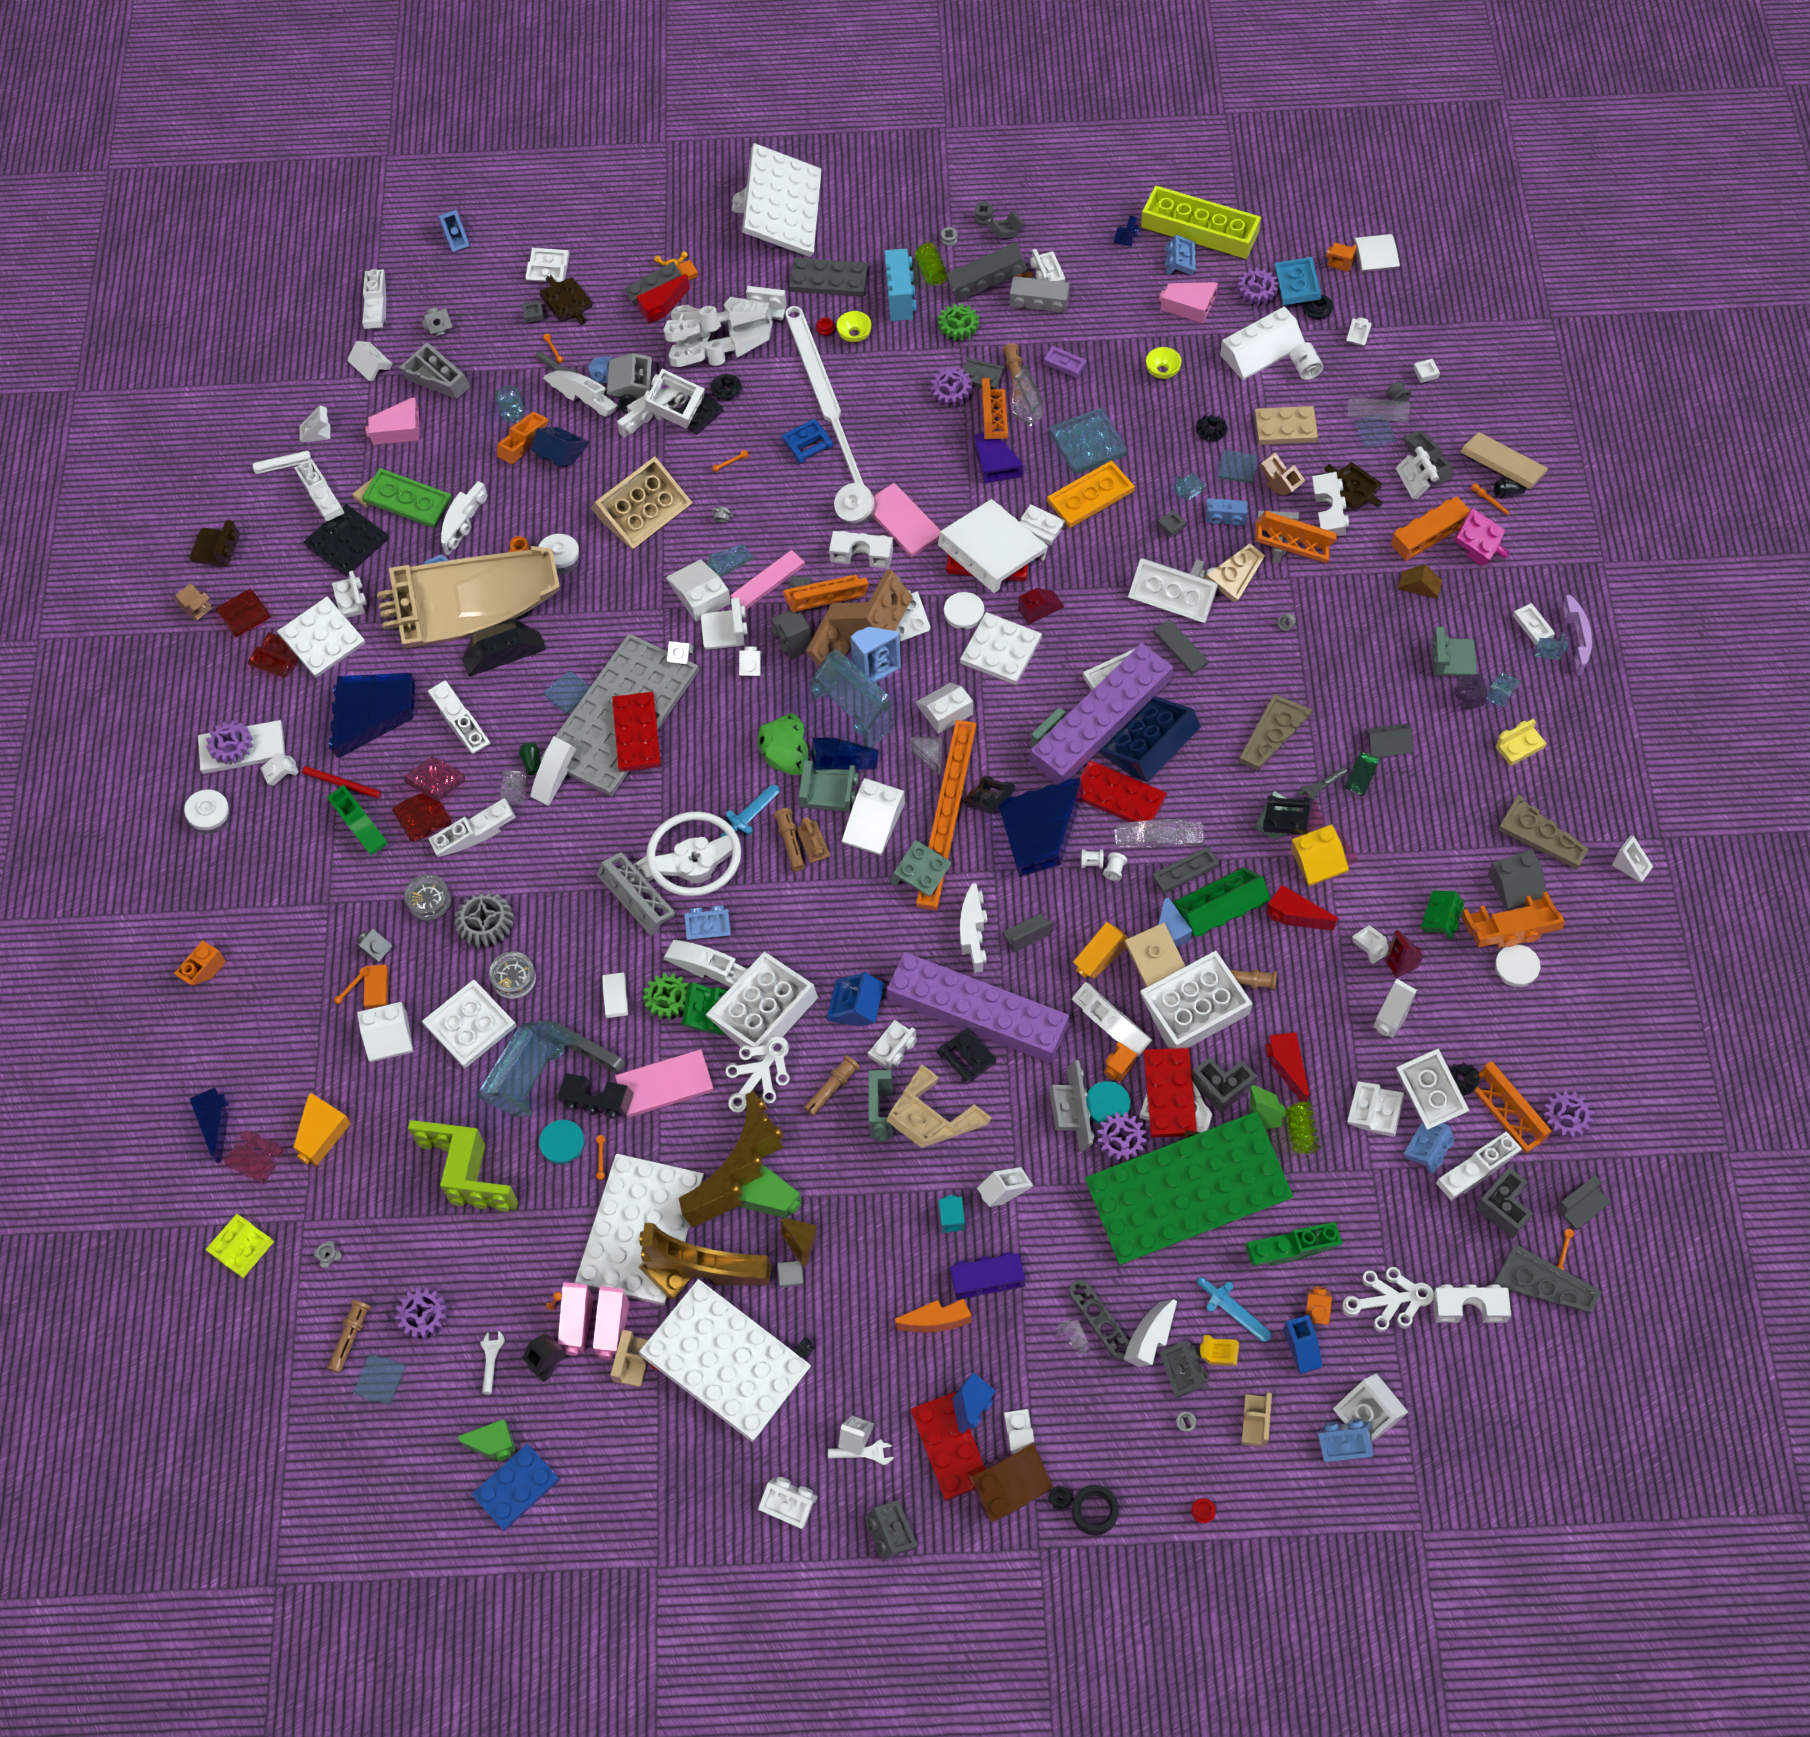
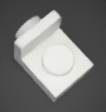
(1359, 332)
(679, 652)
(1372, 943)

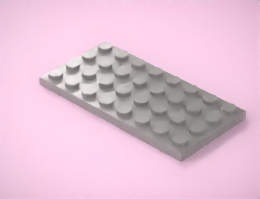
(591, 729)

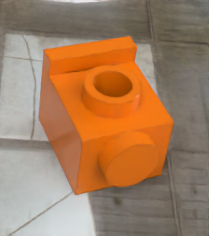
(1341, 256)
(1120, 1062)

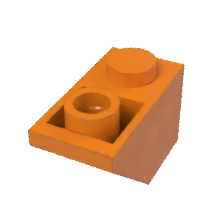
(200, 964)

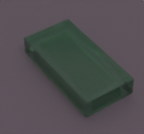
(1362, 773)

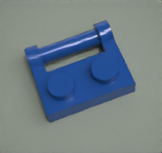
(804, 436)

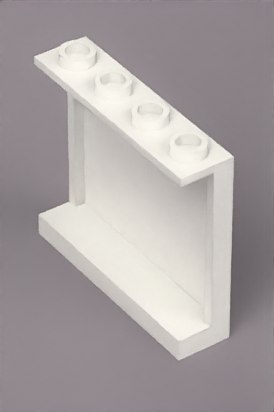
(991, 544)

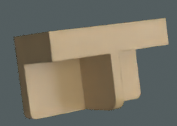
(628, 1364)
(1256, 1420)

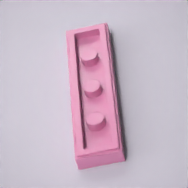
(768, 579)

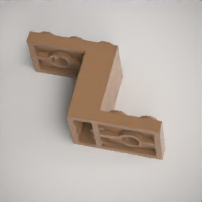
(846, 618)

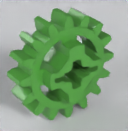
(958, 322)
(660, 1004)

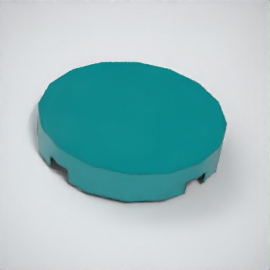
(1107, 1099)
(561, 1142)

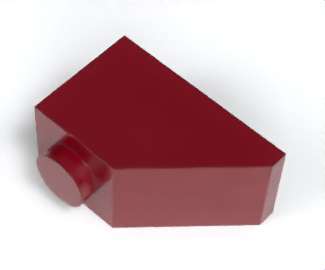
(1038, 604)

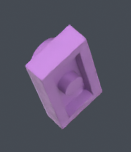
(1064, 362)

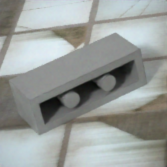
(1039, 294)

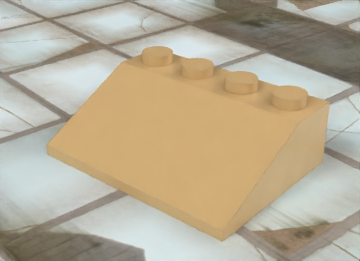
(641, 503)

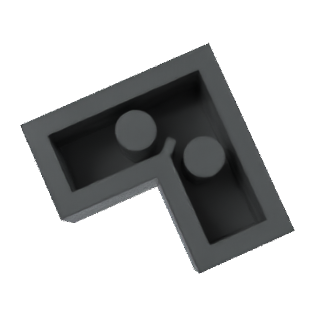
(792, 633)
(1220, 1087)
(1501, 1204)

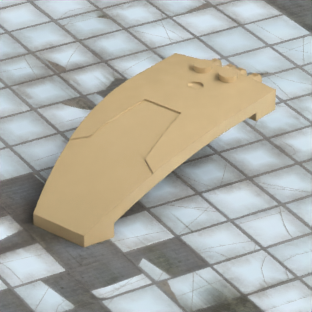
(466, 594)

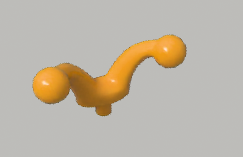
(657, 259)

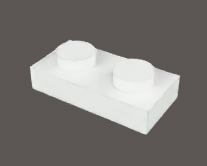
(1533, 623)

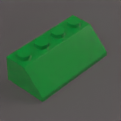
(1222, 900)

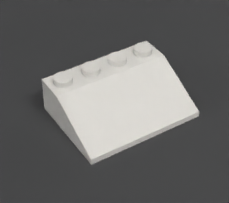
(1196, 1002)
(763, 1003)

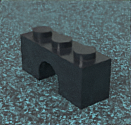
(612, 1102)

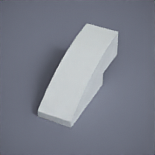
(552, 770)
(1150, 1334)

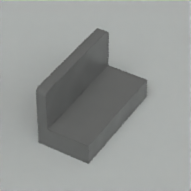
(1390, 740)
(1027, 932)
(1583, 1203)

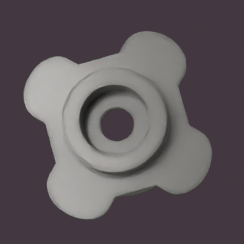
(721, 514)
(320, 1253)

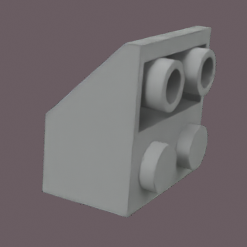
(629, 375)

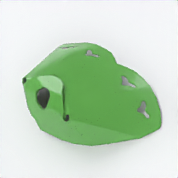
(782, 744)

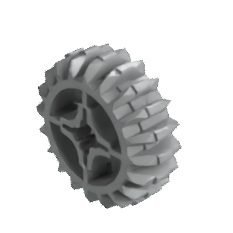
(494, 926)

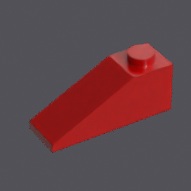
(660, 300)
(1298, 911)
(1288, 1062)

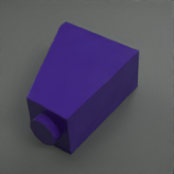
(996, 460)

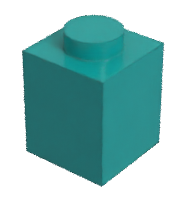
(951, 1214)

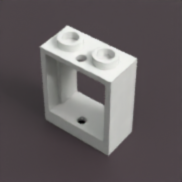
(677, 383)

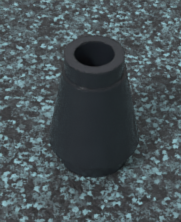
(1507, 488)

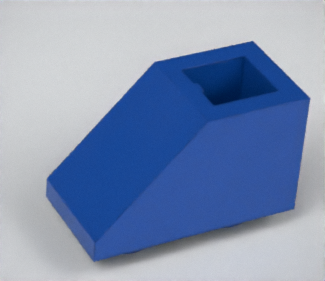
(1303, 1344)
(971, 1400)

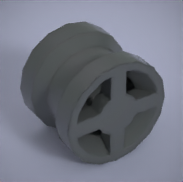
(983, 213)
(1398, 392)

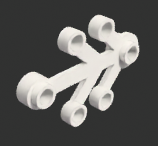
(759, 1070)
(1391, 1298)

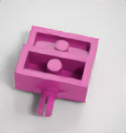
(1480, 537)

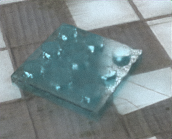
(1088, 441)

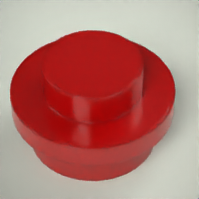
(825, 326)
(1203, 1510)

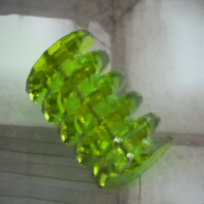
(931, 264)
(1301, 1128)

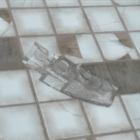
(1159, 832)

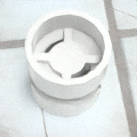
(1306, 361)

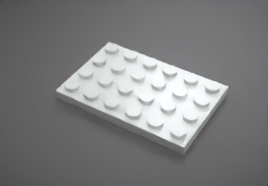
(781, 200)
(634, 1195)
(725, 1360)

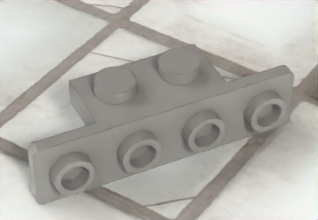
(1070, 1106)

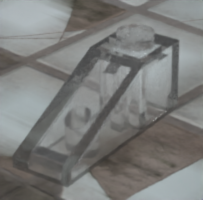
(1026, 398)
(1378, 409)

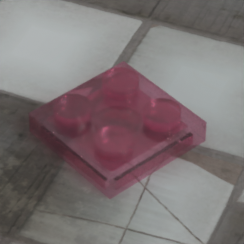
(434, 778)

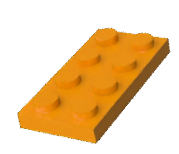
(1090, 494)

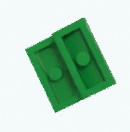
(698, 1004)

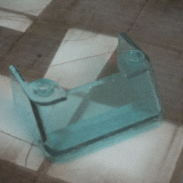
(855, 694)
(521, 1065)

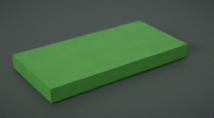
(406, 498)

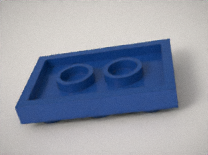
(515, 1487)

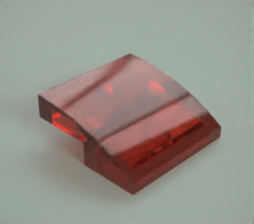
(243, 612)
(273, 656)
(421, 816)

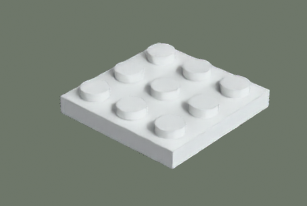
(321, 637)
(1001, 648)
(469, 1023)

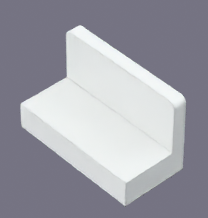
(368, 359)

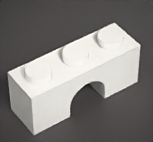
(1328, 489)
(847, 544)
(1491, 1301)

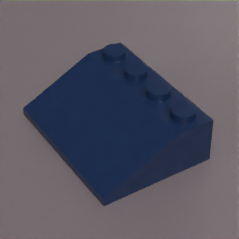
(1151, 738)

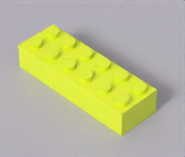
(1201, 221)

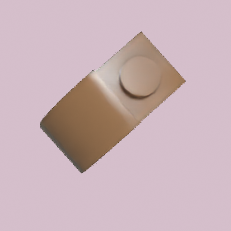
(1281, 479)
(193, 602)

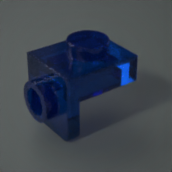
(1126, 235)

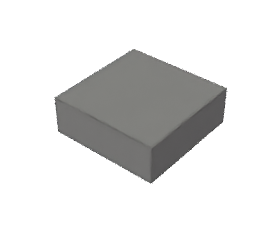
(790, 1274)

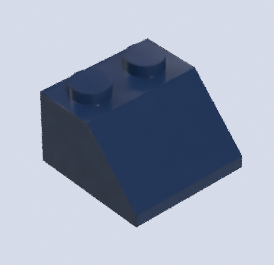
(558, 445)

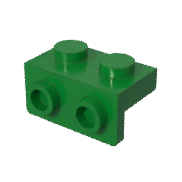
(1443, 913)

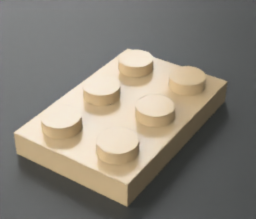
(1286, 425)

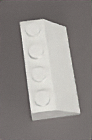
(1262, 343)

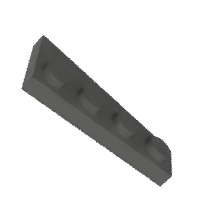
(1539, 1279)

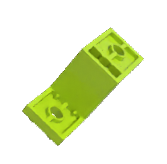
(463, 1165)

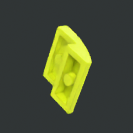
(239, 1245)

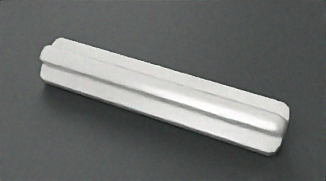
(281, 462)

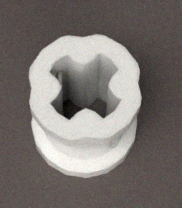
(1092, 858)
(1115, 866)

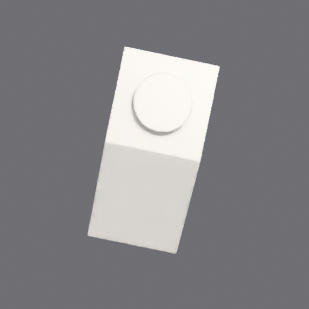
(1004, 1186)

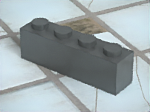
(987, 271)

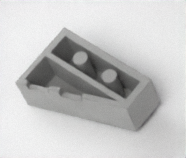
(434, 372)

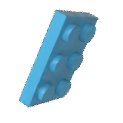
(1297, 281)

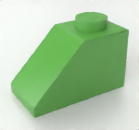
(1267, 1107)
(490, 1441)

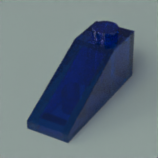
(836, 754)
(212, 1119)

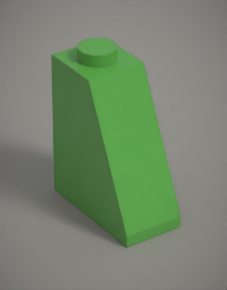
(770, 1195)

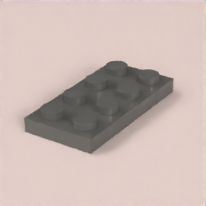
(828, 277)

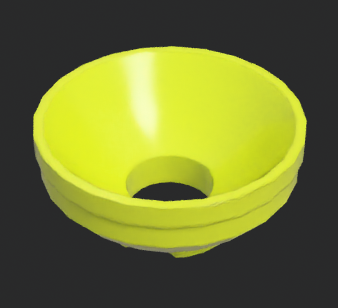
(854, 321)
(1163, 357)

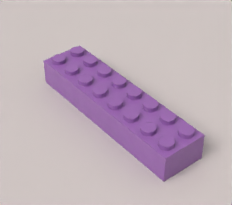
(1101, 714)
(978, 1006)

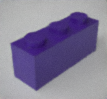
(987, 1275)

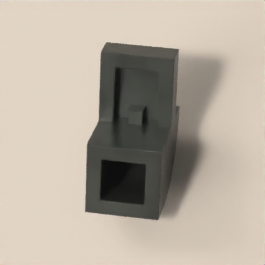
(543, 1356)

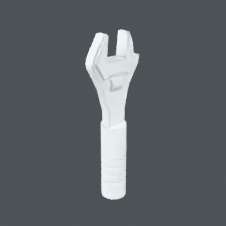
(491, 1351)
(872, 1452)

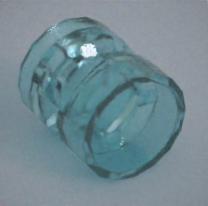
(510, 404)

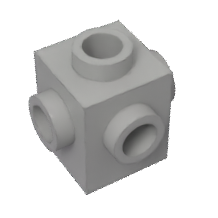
(444, 321)

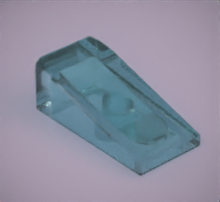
(729, 559)

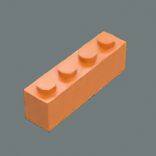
(1430, 528)

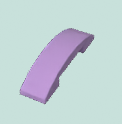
(1574, 614)

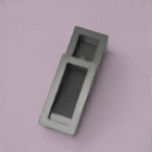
(1435, 452)

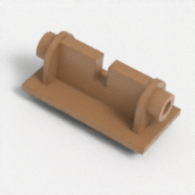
(812, 840)

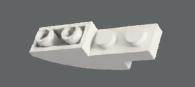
(375, 299)
(582, 387)
(638, 415)
(319, 490)
(457, 521)
(458, 717)
(470, 832)
(971, 926)
(704, 961)
(1111, 1019)
(1479, 1166)

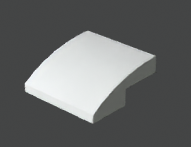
(1377, 253)
(547, 262)
(1376, 1109)

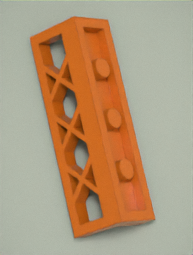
(990, 414)
(1294, 531)
(826, 592)
(1517, 1104)

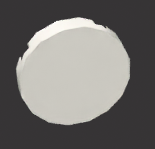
(964, 610)
(1517, 965)

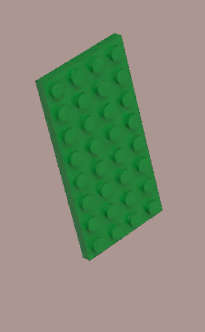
(1188, 1188)

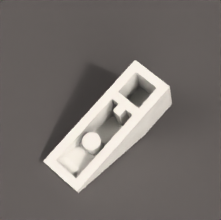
(1395, 1009)

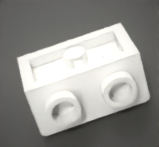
(774, 297)
(348, 596)
(892, 1045)
(787, 1501)

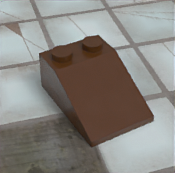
(1010, 1482)

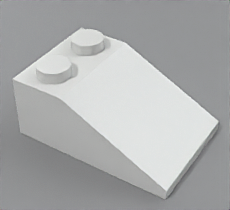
(699, 589)
(873, 816)
(1431, 1089)

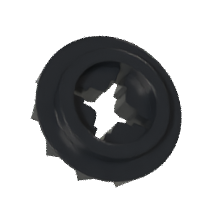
(1325, 310)
(729, 381)
(1208, 433)
(1470, 1075)

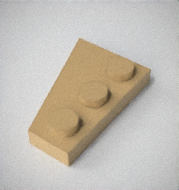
(1236, 572)

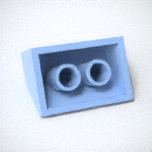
(876, 652)

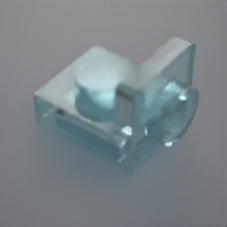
(1188, 486)
(1552, 648)
(1502, 689)

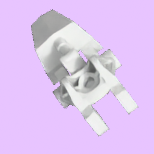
(691, 327)

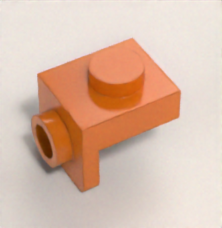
(1318, 1305)

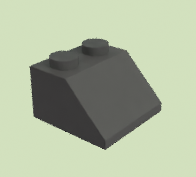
(1518, 878)

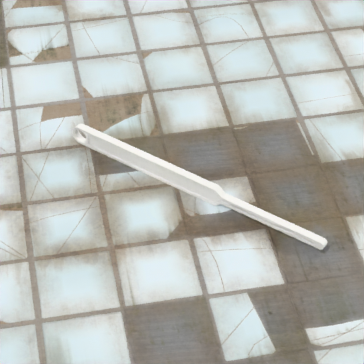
(820, 383)

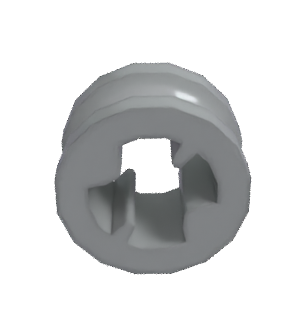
(949, 231)

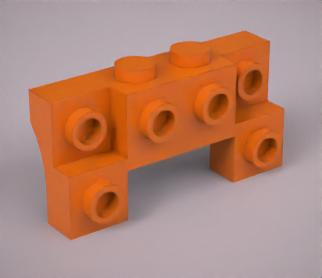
(1515, 925)

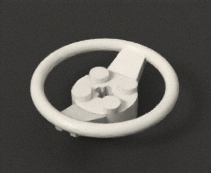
(681, 861)

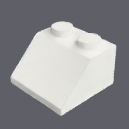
(946, 706)
(385, 1031)
(1372, 1403)

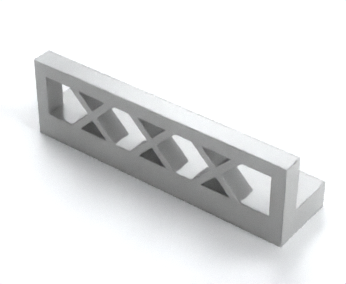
(630, 895)

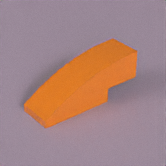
(520, 437)
(935, 1318)

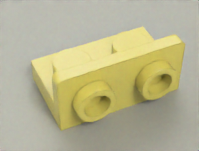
(1520, 742)

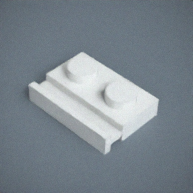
(1042, 524)

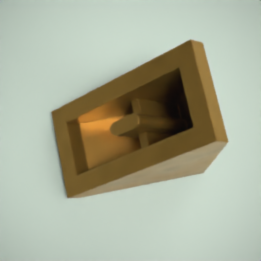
(1420, 581)
(799, 1237)

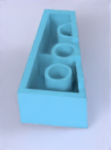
(899, 284)

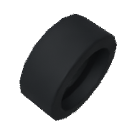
(1095, 1490)

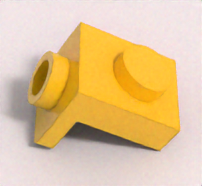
(1219, 1351)

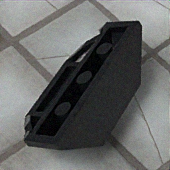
(500, 646)

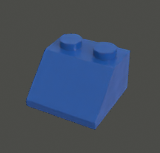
(855, 1000)

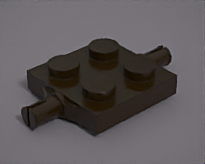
(566, 299)
(1357, 486)

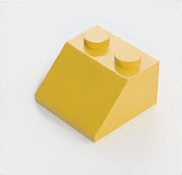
(1319, 855)

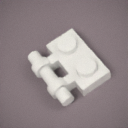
(1413, 477)

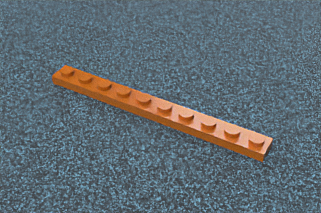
(949, 802)

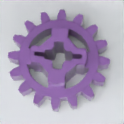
(1257, 286)
(951, 386)
(229, 742)
(1567, 1123)
(1120, 1128)
(412, 1309)

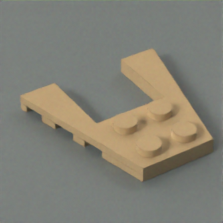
(924, 1124)

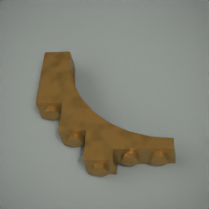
(743, 1165)
(723, 1268)

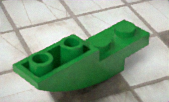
(357, 820)
(1293, 1246)

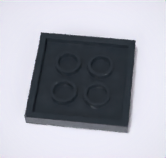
(346, 540)

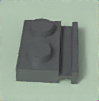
(980, 369)

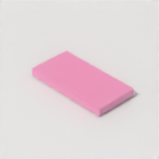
(904, 520)
(667, 1082)

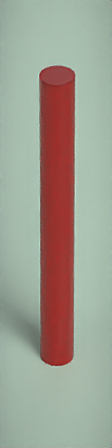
(340, 782)

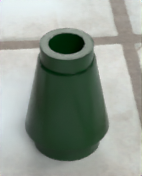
(530, 757)

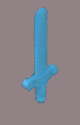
(740, 822)
(1221, 1298)

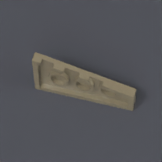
(1273, 730)
(1535, 830)

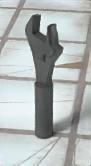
(551, 363)
(1313, 790)

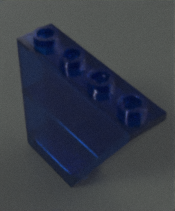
(369, 708)
(1041, 824)

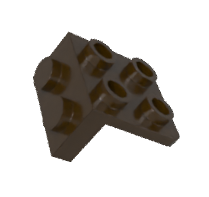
(215, 545)

